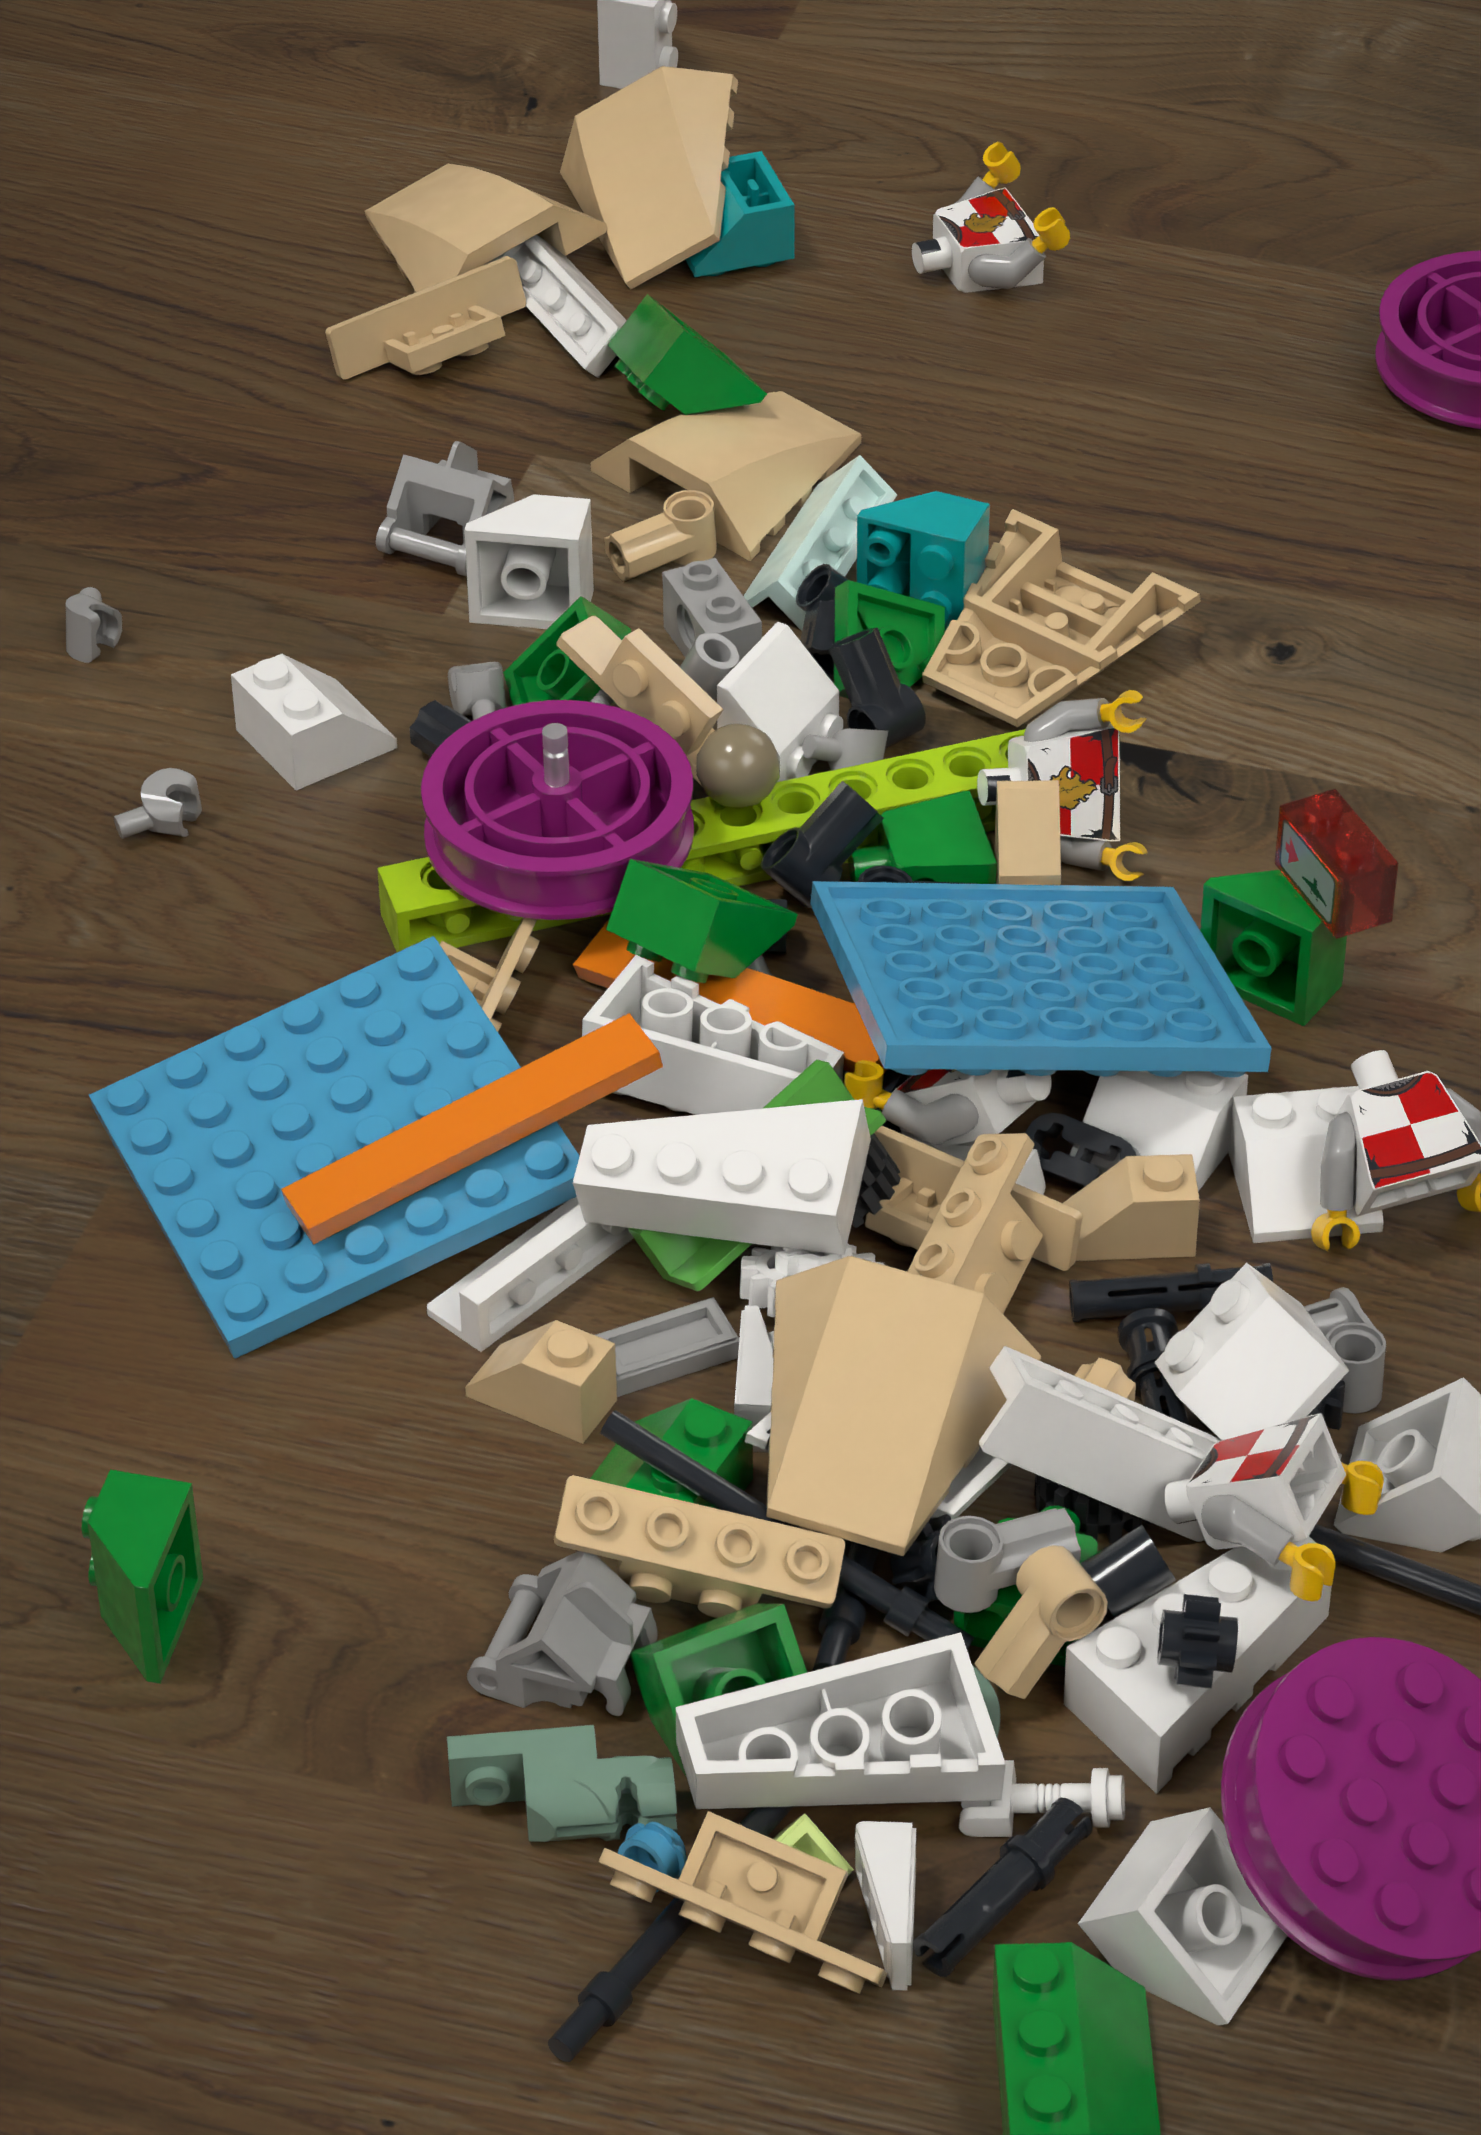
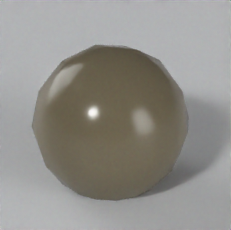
(738, 766)

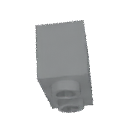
(705, 600)

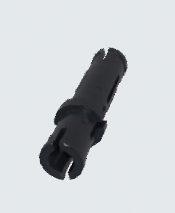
(1162, 1291)
(1023, 1866)

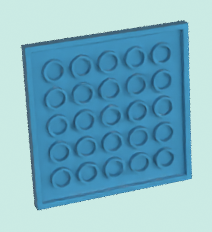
(1036, 979)
(297, 1090)

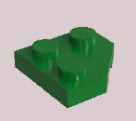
(906, 624)

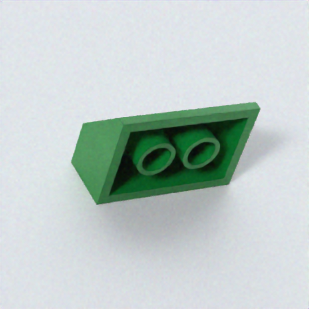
(678, 364)
(1071, 2044)

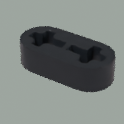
(1085, 1138)

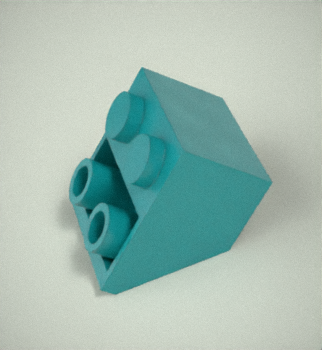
(755, 220)
(924, 548)

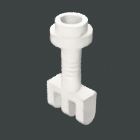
(994, 1818)

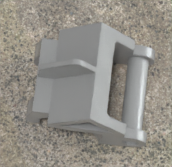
(432, 491)
(576, 1643)

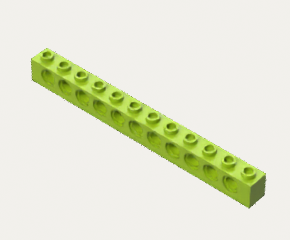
(725, 839)

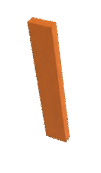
(767, 996)
(471, 1128)

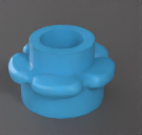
(655, 1847)

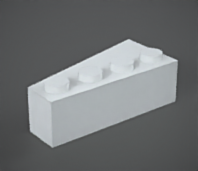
(709, 1051)
(731, 1175)
(1136, 1702)
(848, 1735)

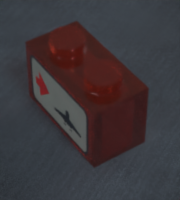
(1336, 863)

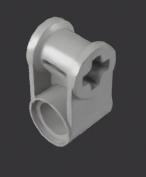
(1358, 1346)

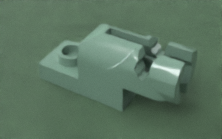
(562, 1782)

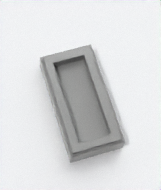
(671, 1345)

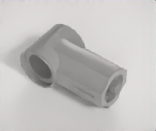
(983, 1556)

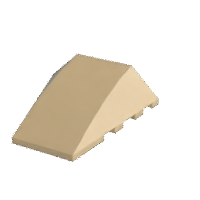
(654, 167)
(467, 219)
(745, 457)
(1043, 626)
(878, 1397)

